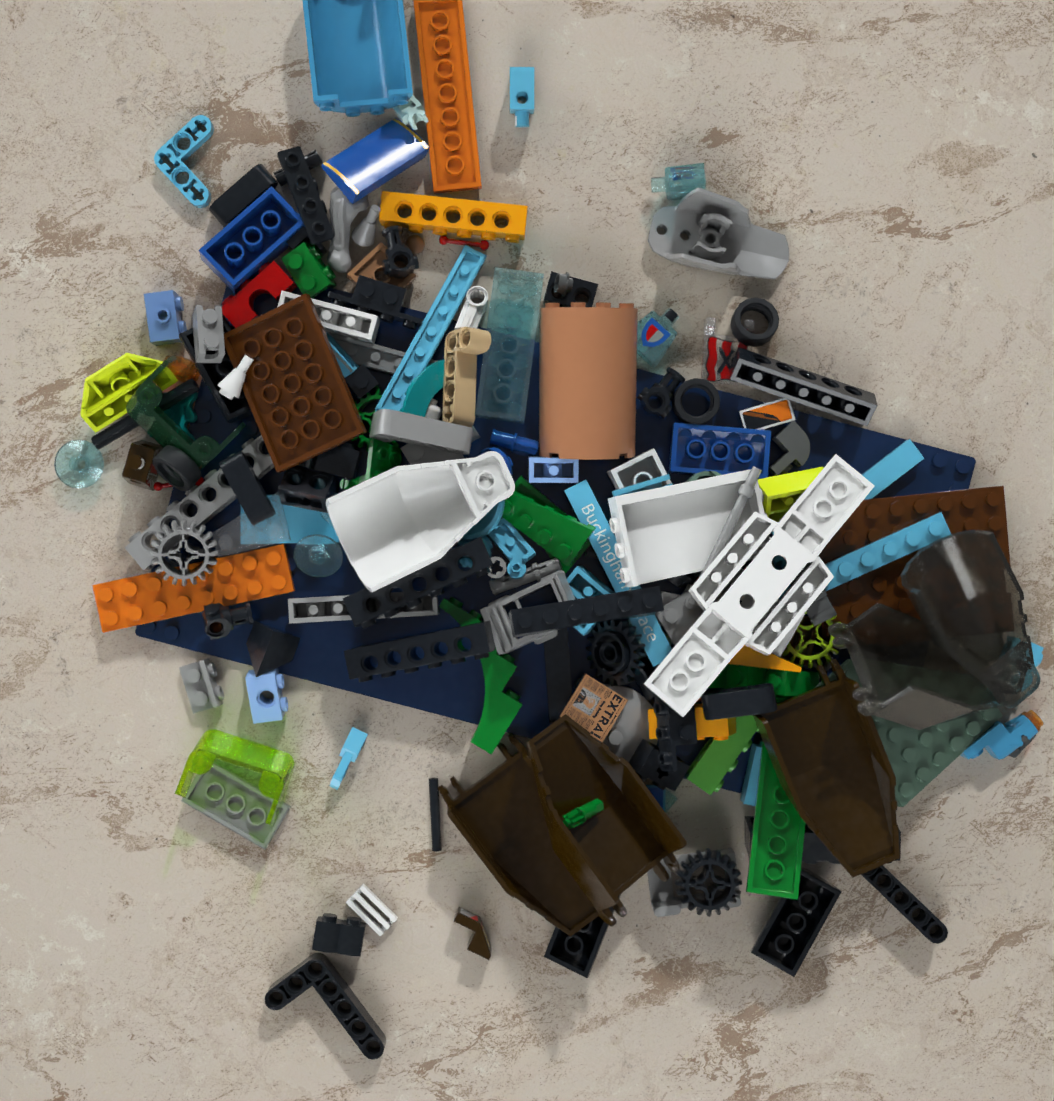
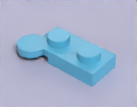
(513, 547)

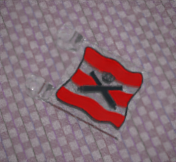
(720, 352)

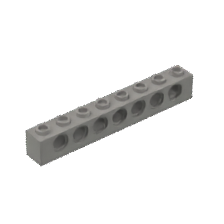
(140, 542)

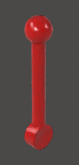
(484, 245)
(159, 486)

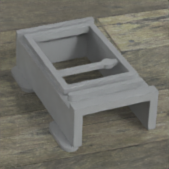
(500, 621)
(661, 892)

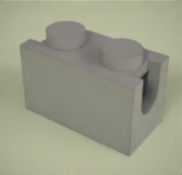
(208, 334)

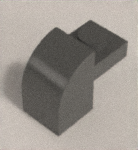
(796, 448)

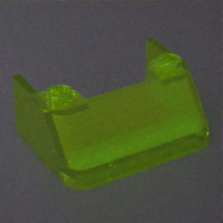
(271, 763)

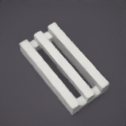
(386, 924)

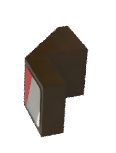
(478, 941)

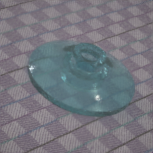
(67, 463)
(317, 563)

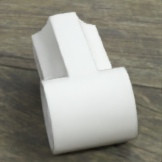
(472, 312)

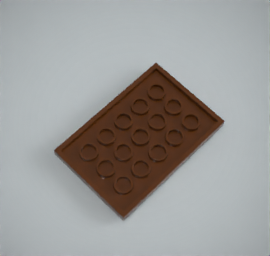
(294, 383)

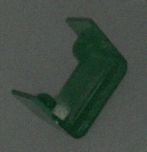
(145, 411)

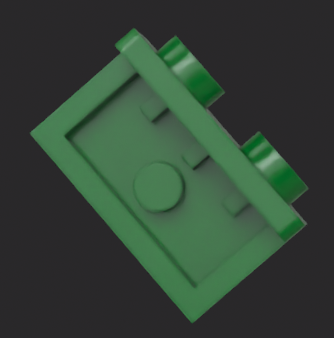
(309, 270)

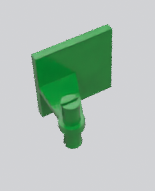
(380, 459)

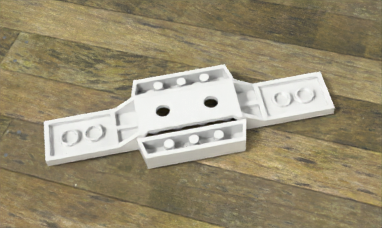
(726, 624)

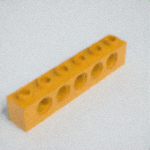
(394, 202)

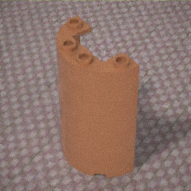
(587, 381)

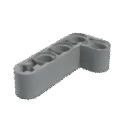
(422, 431)

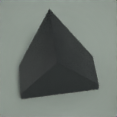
(270, 647)

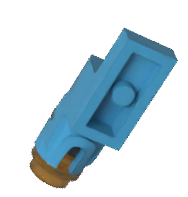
(1006, 740)

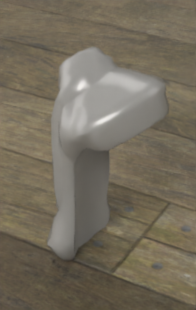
(341, 216)

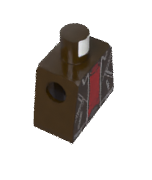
(139, 464)

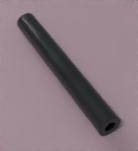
(435, 814)

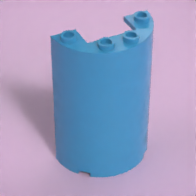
(358, 55)

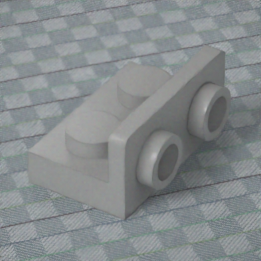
(202, 685)

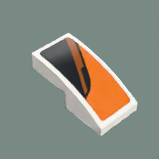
(768, 414)

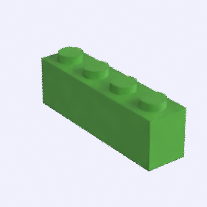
(721, 756)

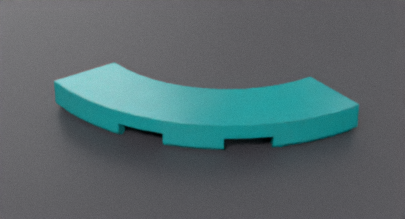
(423, 389)

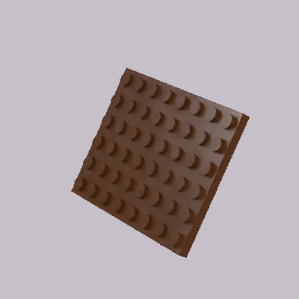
(880, 517)

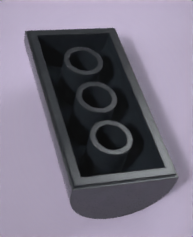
(213, 374)
(796, 923)
(580, 949)

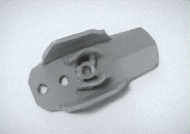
(718, 237)

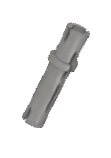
(533, 573)

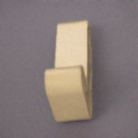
(460, 373)

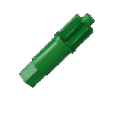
(581, 814)

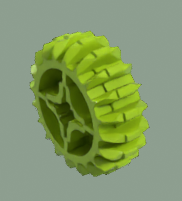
(825, 645)

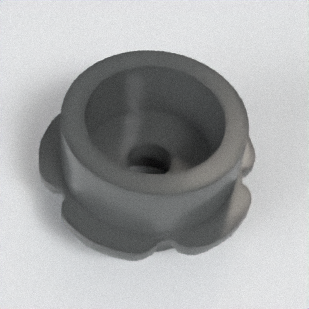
(563, 284)

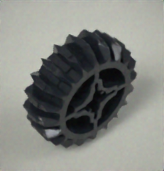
(718, 882)

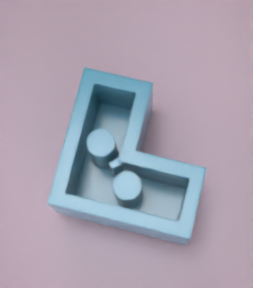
(586, 585)

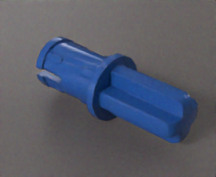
(514, 442)

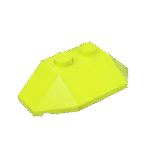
(113, 385)

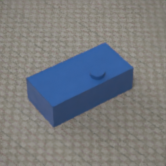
(251, 239)

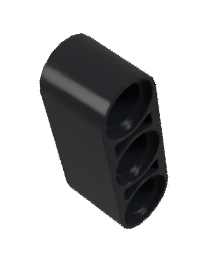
(242, 194)
(247, 488)
(739, 701)

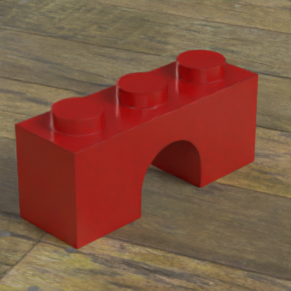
(270, 280)

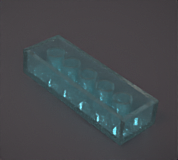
(513, 335)

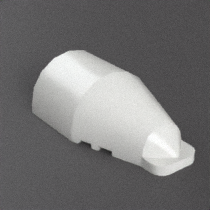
(415, 514)

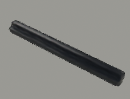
(128, 424)

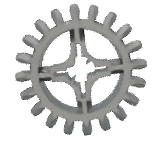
(172, 552)

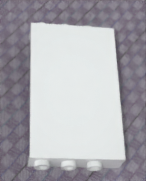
(676, 526)

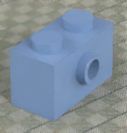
(164, 317)

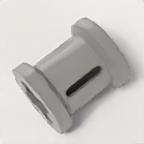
(502, 563)

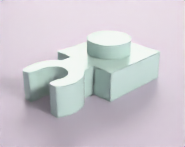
(411, 113)

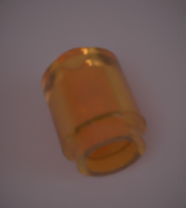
(183, 369)

